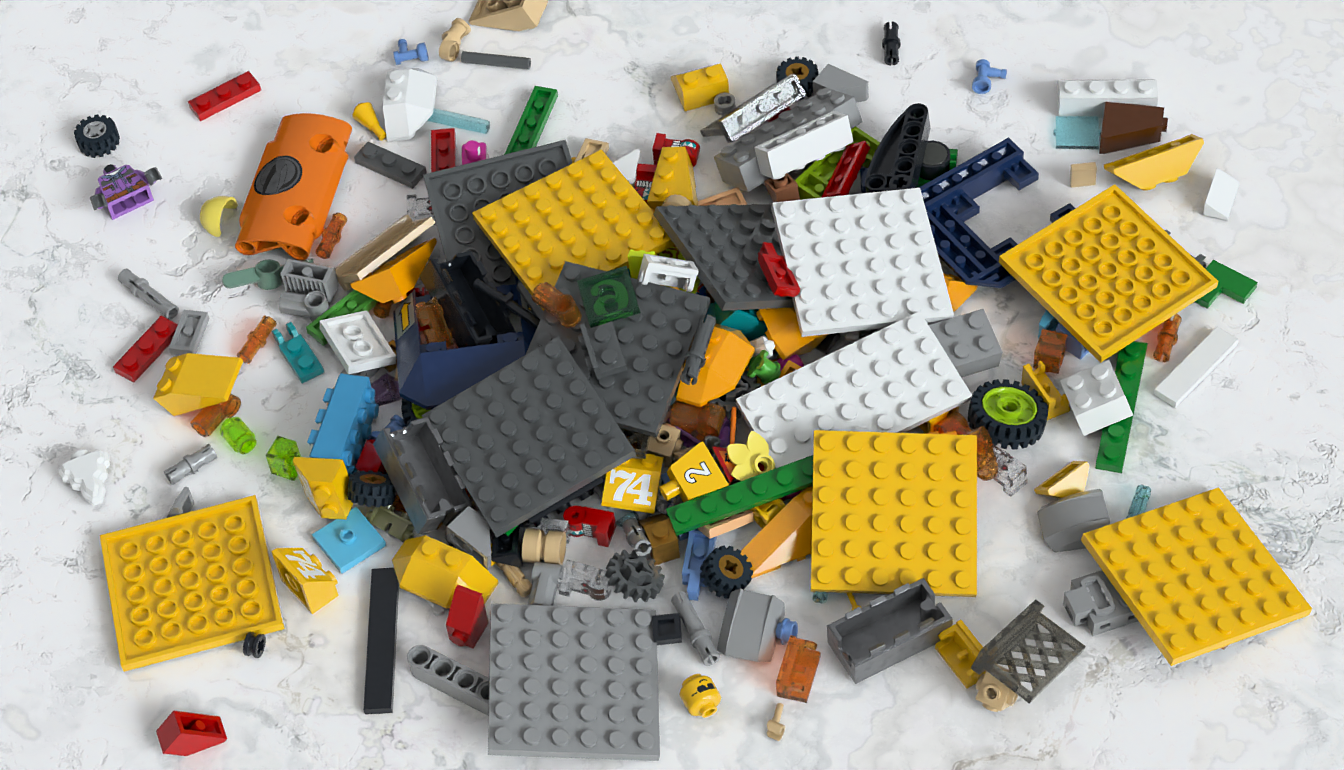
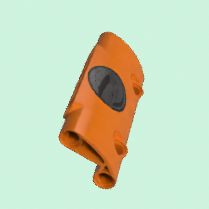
(294, 185)

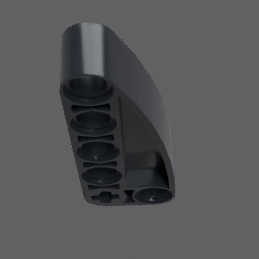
(900, 152)

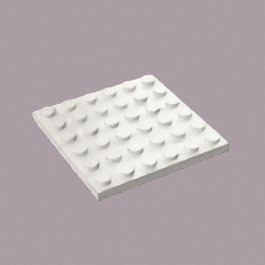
(861, 261)

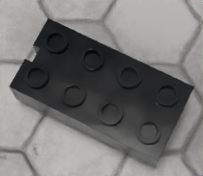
(467, 311)

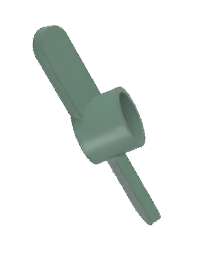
(265, 273)

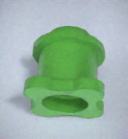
(764, 368)

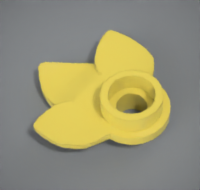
(748, 456)

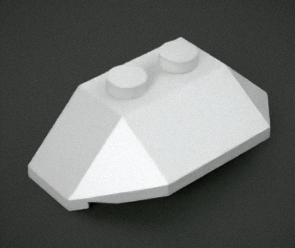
(407, 102)

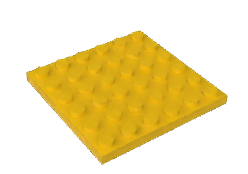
(573, 216)
(1108, 272)
(894, 512)
(1195, 575)
(190, 583)

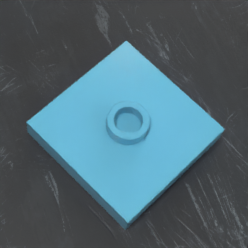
(349, 540)

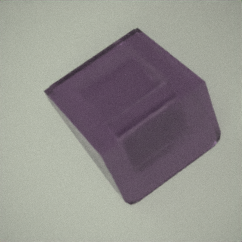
(386, 390)

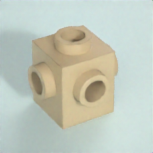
(665, 444)
(994, 693)

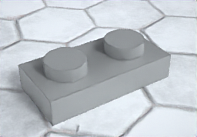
(189, 332)

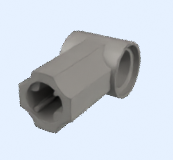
(307, 305)
(544, 583)

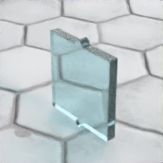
(1077, 132)

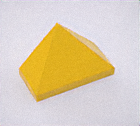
(1066, 481)

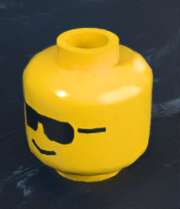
(700, 695)

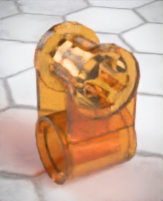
(986, 461)

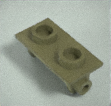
(401, 525)

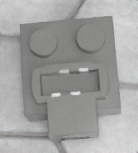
(1097, 603)

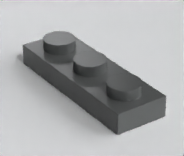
(390, 164)

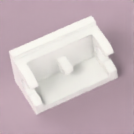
(668, 272)

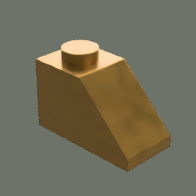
(662, 538)

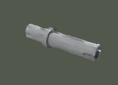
(130, 280)
(699, 635)

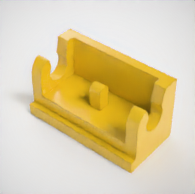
(1038, 380)
(959, 651)

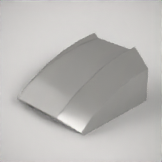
(1070, 517)
(750, 626)

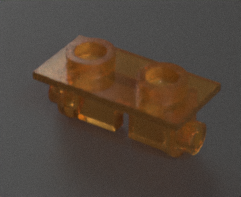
(432, 315)

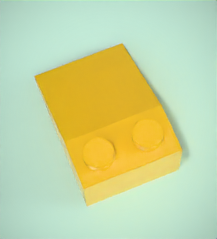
(196, 382)

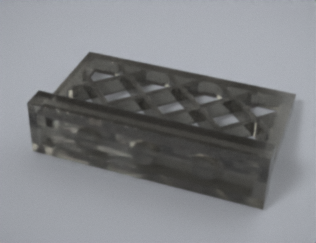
(756, 109)
(1013, 639)

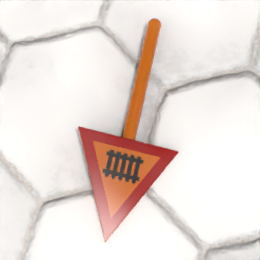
(721, 453)

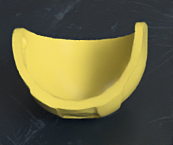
(211, 213)

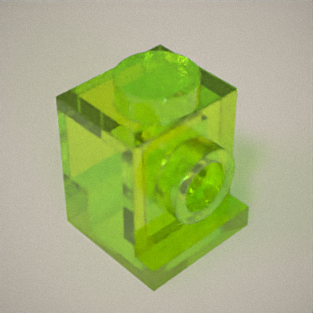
(281, 458)

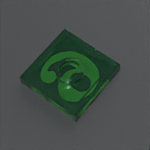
(608, 296)

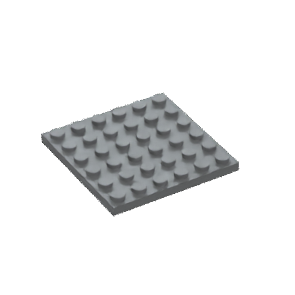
(573, 683)

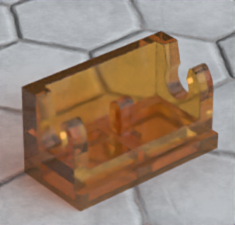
(797, 670)

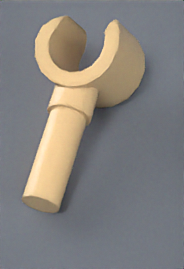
(775, 729)

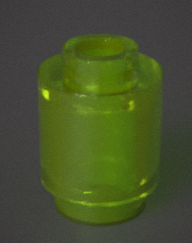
(238, 435)

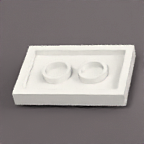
(357, 342)

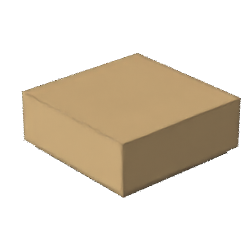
(1083, 174)

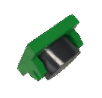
(936, 161)

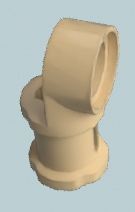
(452, 39)

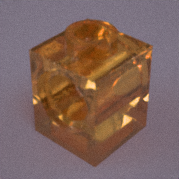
(1050, 350)

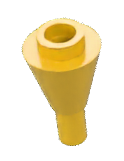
(367, 117)

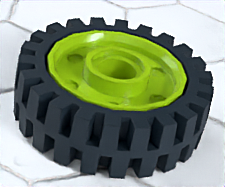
(1008, 413)

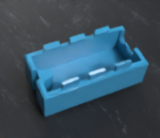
(345, 421)

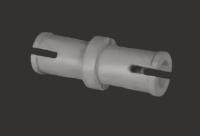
(190, 464)
(636, 537)

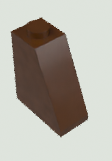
(1130, 126)

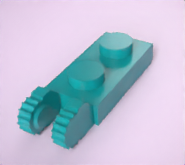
(298, 354)

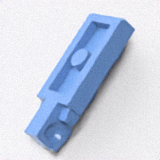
(697, 550)

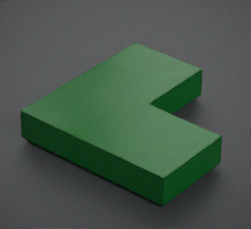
(1229, 283)

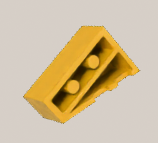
(673, 177)

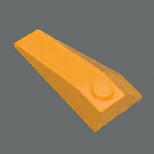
(396, 276)

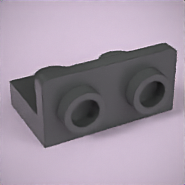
(604, 350)

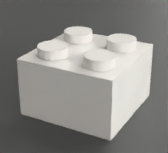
(1096, 397)

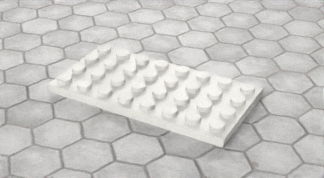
(869, 386)

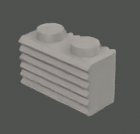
(308, 277)

